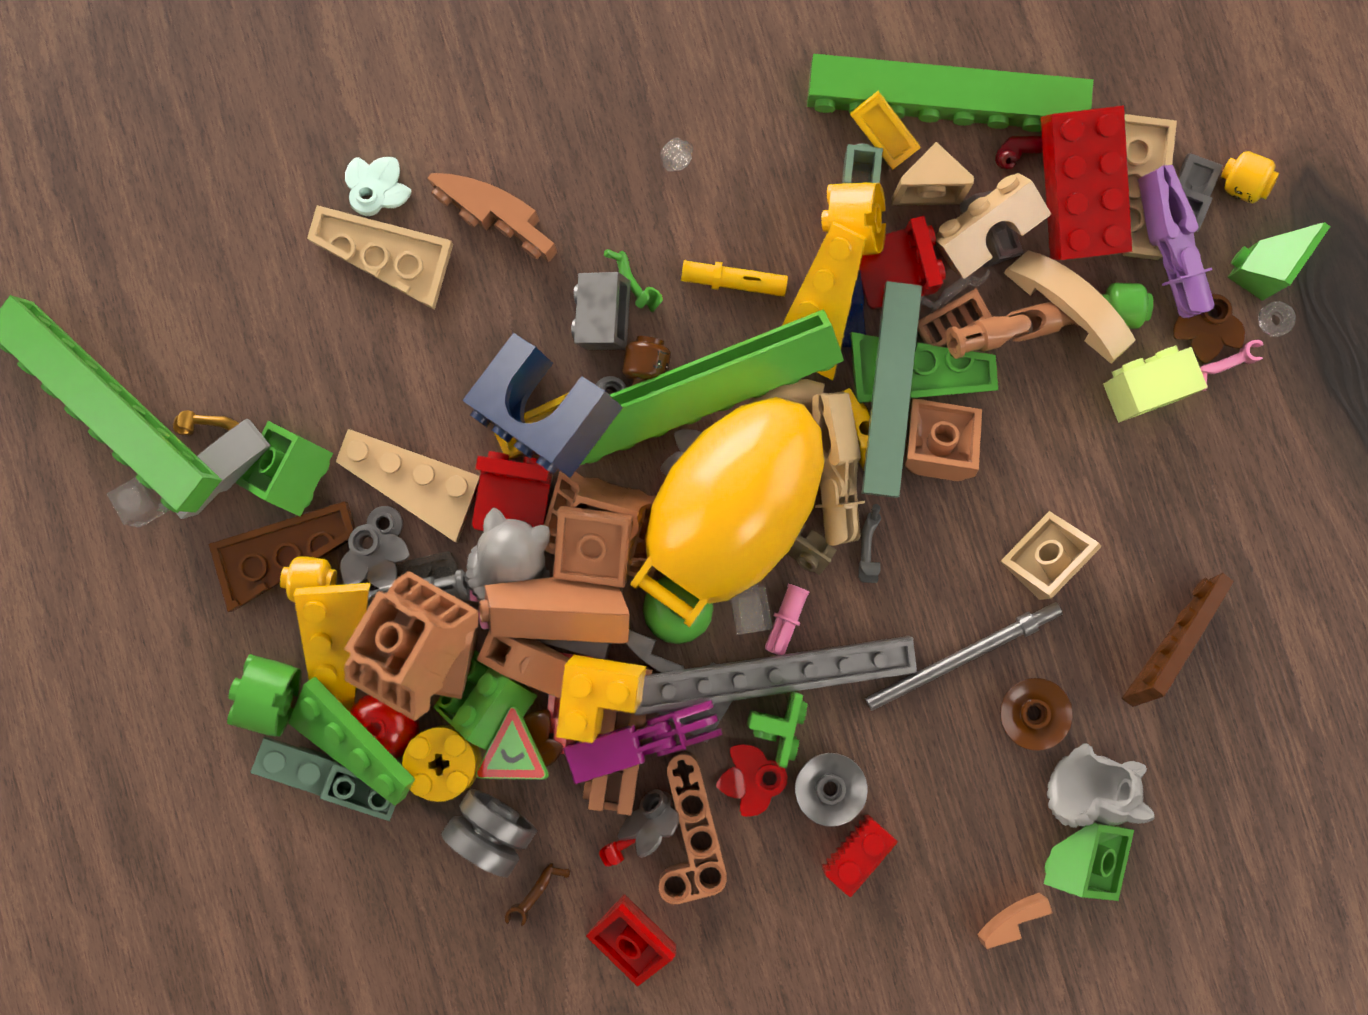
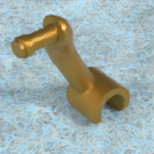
(186, 420)

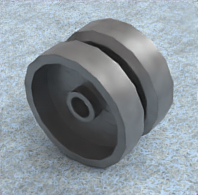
(488, 833)

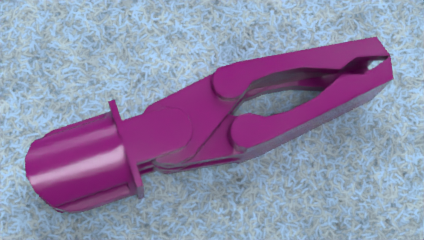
(622, 747)

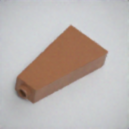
(556, 611)

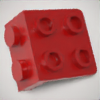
(905, 259)
(511, 487)

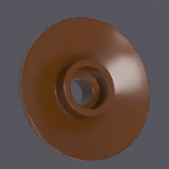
(1053, 719)

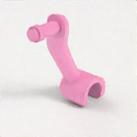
(1243, 356)

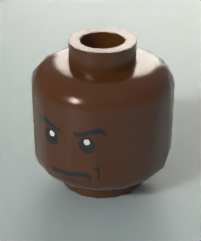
(645, 359)

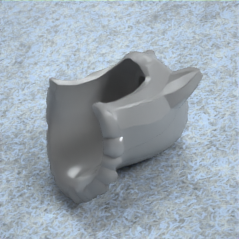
(506, 553)
(1097, 790)

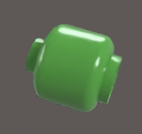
(1130, 302)

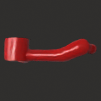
(612, 854)

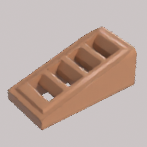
(976, 301)

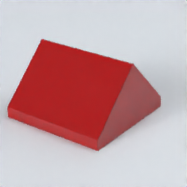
(632, 941)

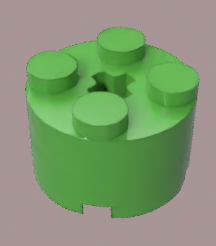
(264, 696)

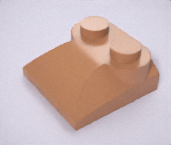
(943, 440)

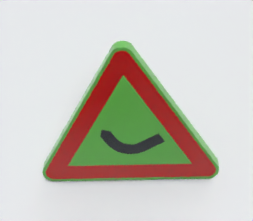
(512, 752)

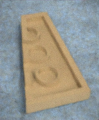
(390, 253)

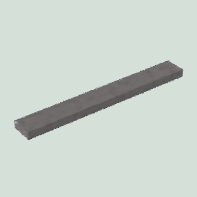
(777, 674)

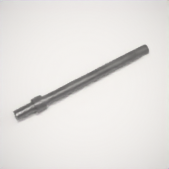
(1024, 625)

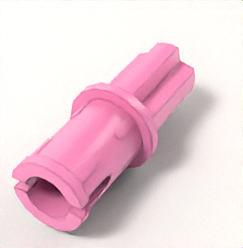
(786, 619)

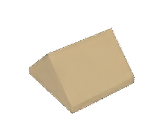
(934, 180)
(1049, 556)

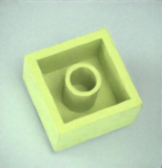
(1154, 383)

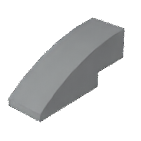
(231, 457)

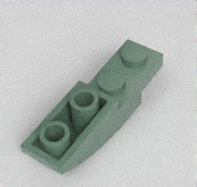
(318, 775)

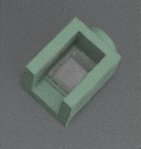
(862, 164)

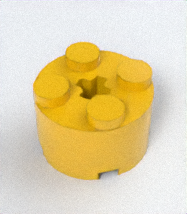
(859, 209)
(430, 780)

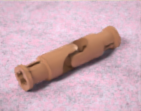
(995, 330)

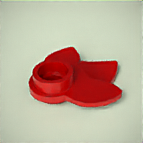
(746, 780)

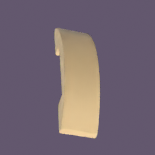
(1076, 299)

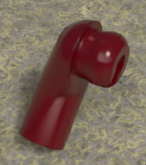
(1014, 148)

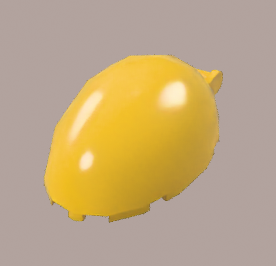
(733, 504)

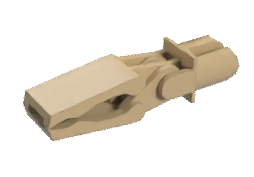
(841, 459)

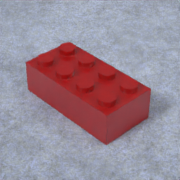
(1086, 183)

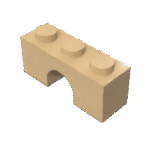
(964, 238)

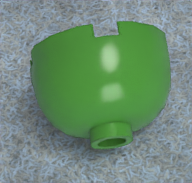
(669, 625)

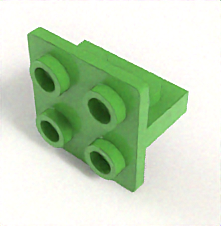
(769, 726)

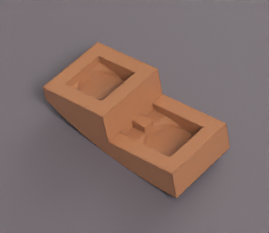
(1004, 926)

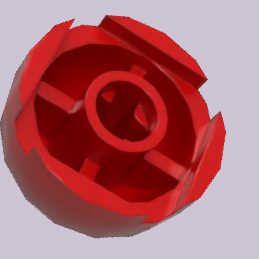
(386, 724)

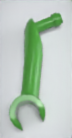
(650, 296)

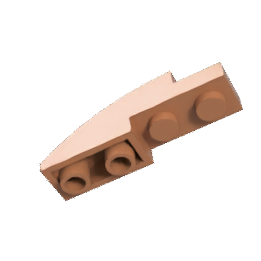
(485, 203)

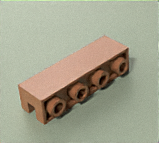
(616, 789)

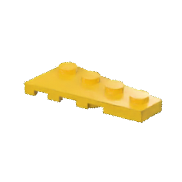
(831, 282)

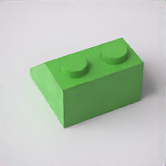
(286, 470)

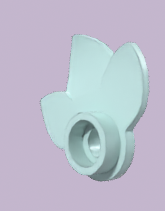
(377, 180)

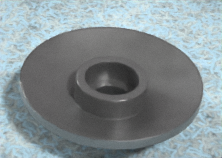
(834, 808)

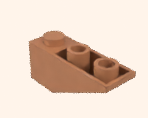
(525, 662)

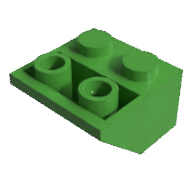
(484, 703)

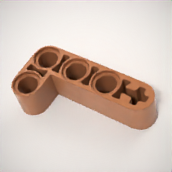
(690, 824)

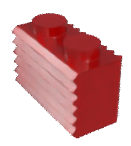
(858, 855)

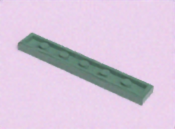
(891, 389)

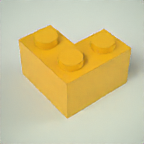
(592, 686)

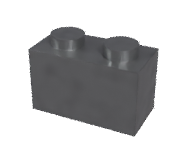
(601, 311)

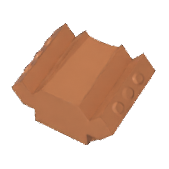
(603, 496)
(408, 644)

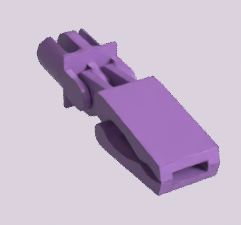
(1172, 229)

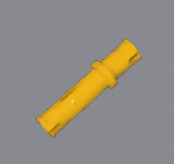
(733, 278)

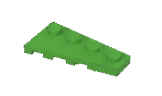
(933, 370)
(347, 741)

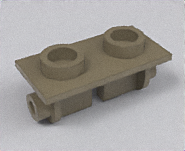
(813, 552)

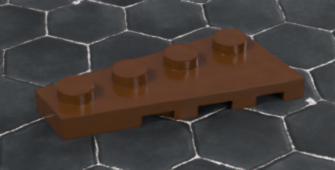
(254, 560)
(1180, 641)

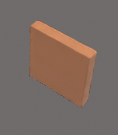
(592, 546)

